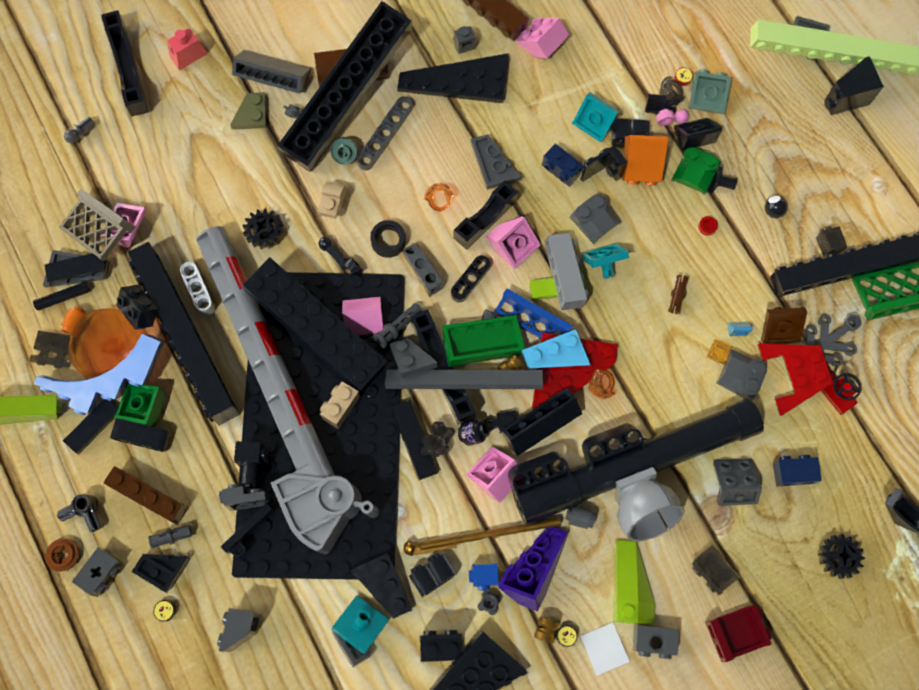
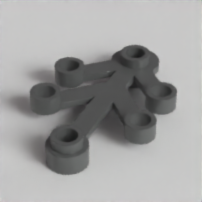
(827, 341)

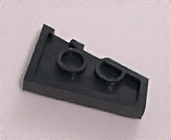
(384, 584)

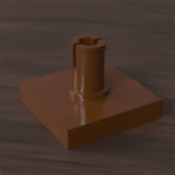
(784, 325)

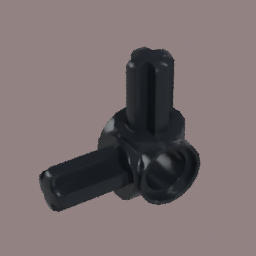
(77, 508)

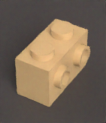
(339, 405)

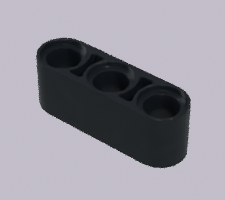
(140, 435)

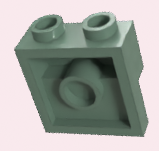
(709, 92)

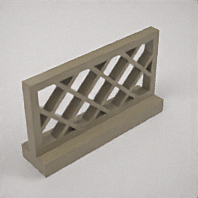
(102, 214)

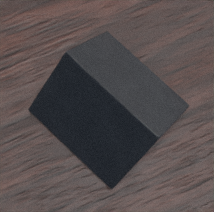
(697, 133)

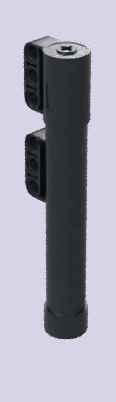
(562, 488)

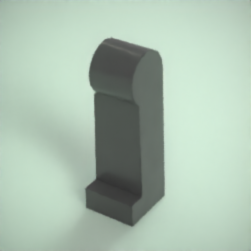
(423, 269)

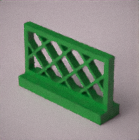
(888, 307)

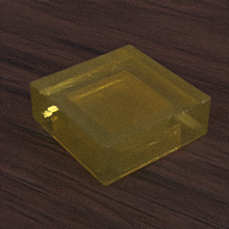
(719, 352)

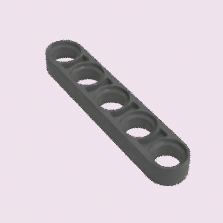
(383, 141)

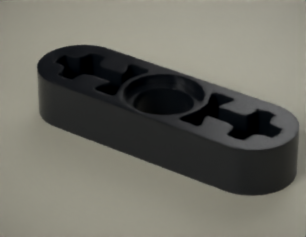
(466, 292)

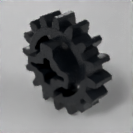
(262, 221)
(847, 550)

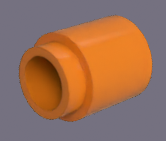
(71, 319)

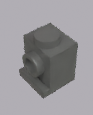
(463, 35)

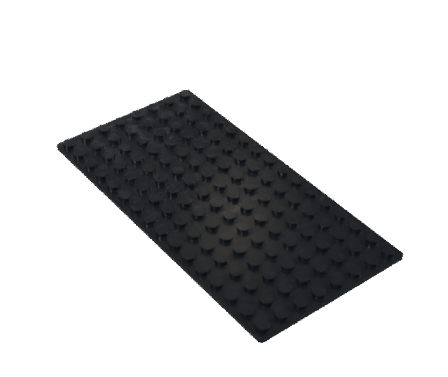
(359, 451)

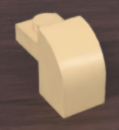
(332, 199)

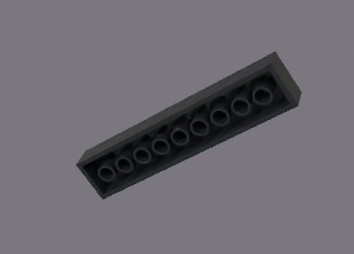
(345, 86)
(182, 335)

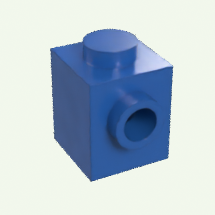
(484, 576)

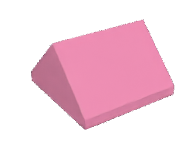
(134, 216)
(363, 315)

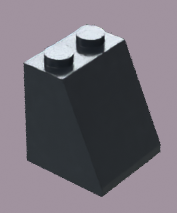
(855, 88)

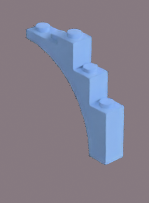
(85, 393)

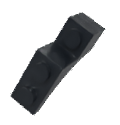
(903, 511)

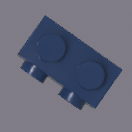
(562, 165)
(797, 471)

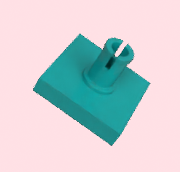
(595, 117)
(605, 257)
(360, 624)

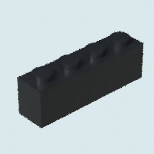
(542, 421)

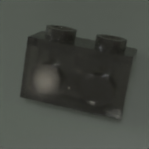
(714, 570)

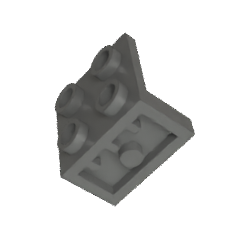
(737, 482)

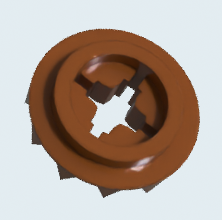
(57, 547)

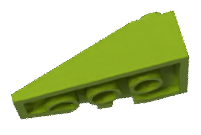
(631, 588)

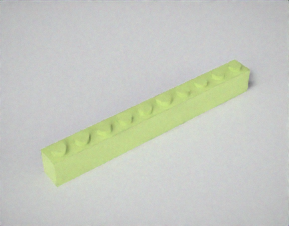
(834, 46)

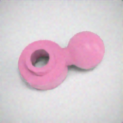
(667, 117)

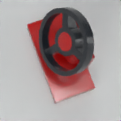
(841, 392)

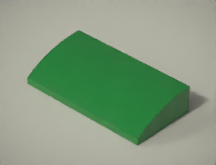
(482, 340)

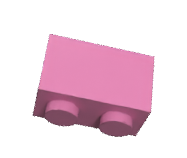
(492, 474)

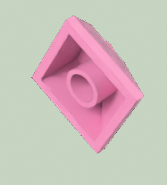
(513, 241)

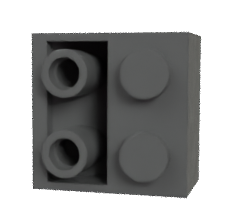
(238, 629)

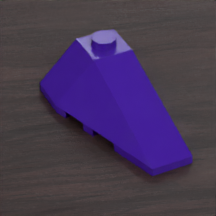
(531, 574)

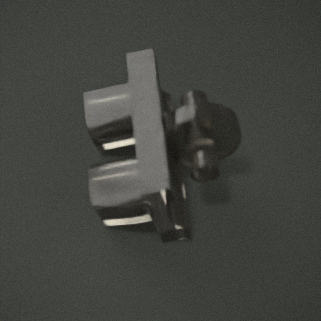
(437, 442)

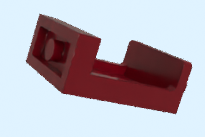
(738, 632)

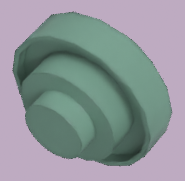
(344, 150)

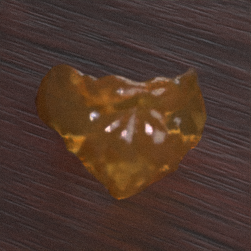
(428, 196)
(596, 385)

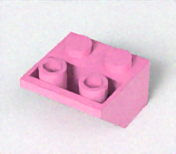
(543, 37)

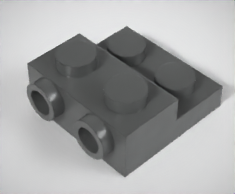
(239, 498)

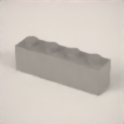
(566, 271)

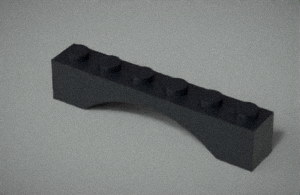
(124, 58)
(431, 343)

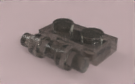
(51, 343)

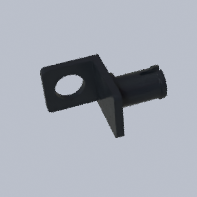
(722, 181)

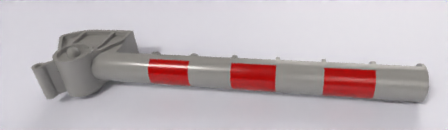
(312, 497)

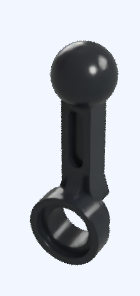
(326, 244)

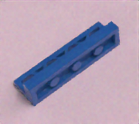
(532, 311)

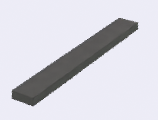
(466, 379)

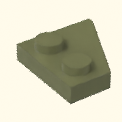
(251, 112)

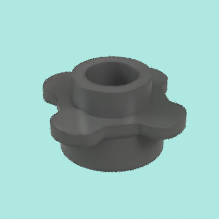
(292, 111)
(494, 602)

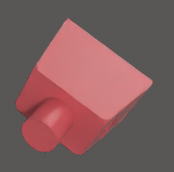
(185, 48)

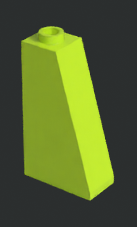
(28, 408)

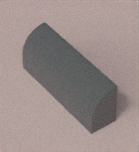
(271, 71)

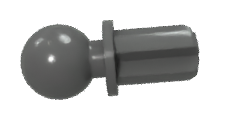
(72, 135)

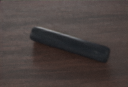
(61, 296)

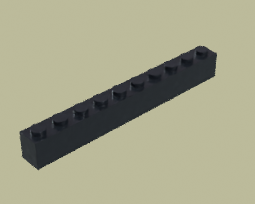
(846, 265)

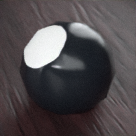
(776, 206)

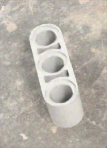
(193, 281)

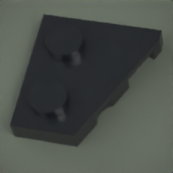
(160, 569)

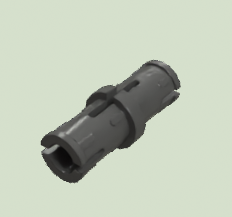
(170, 536)

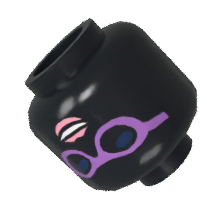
(472, 432)

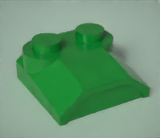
(696, 169)
(141, 404)

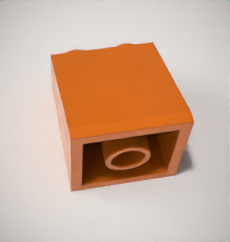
(644, 158)

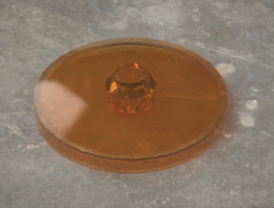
(102, 342)

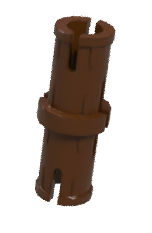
(678, 294)

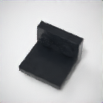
(608, 158)
(440, 647)

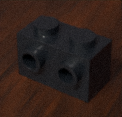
(136, 307)

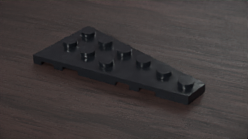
(471, 79)
(481, 667)

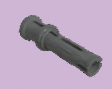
(392, 329)

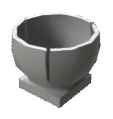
(639, 503)

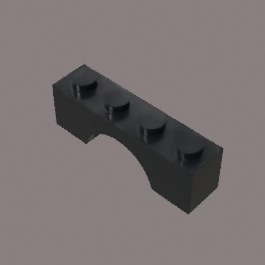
(475, 226)

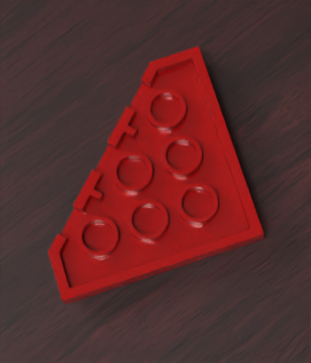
(556, 379)

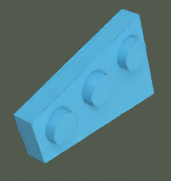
(557, 352)

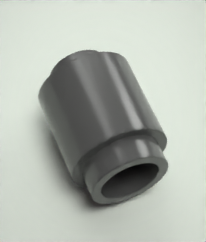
(581, 517)

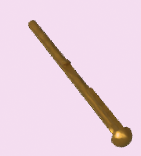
(450, 542)

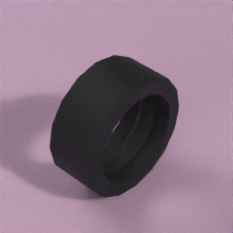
(388, 225)

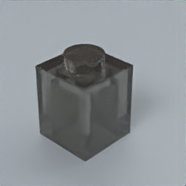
(831, 241)

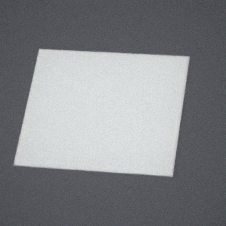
(605, 649)

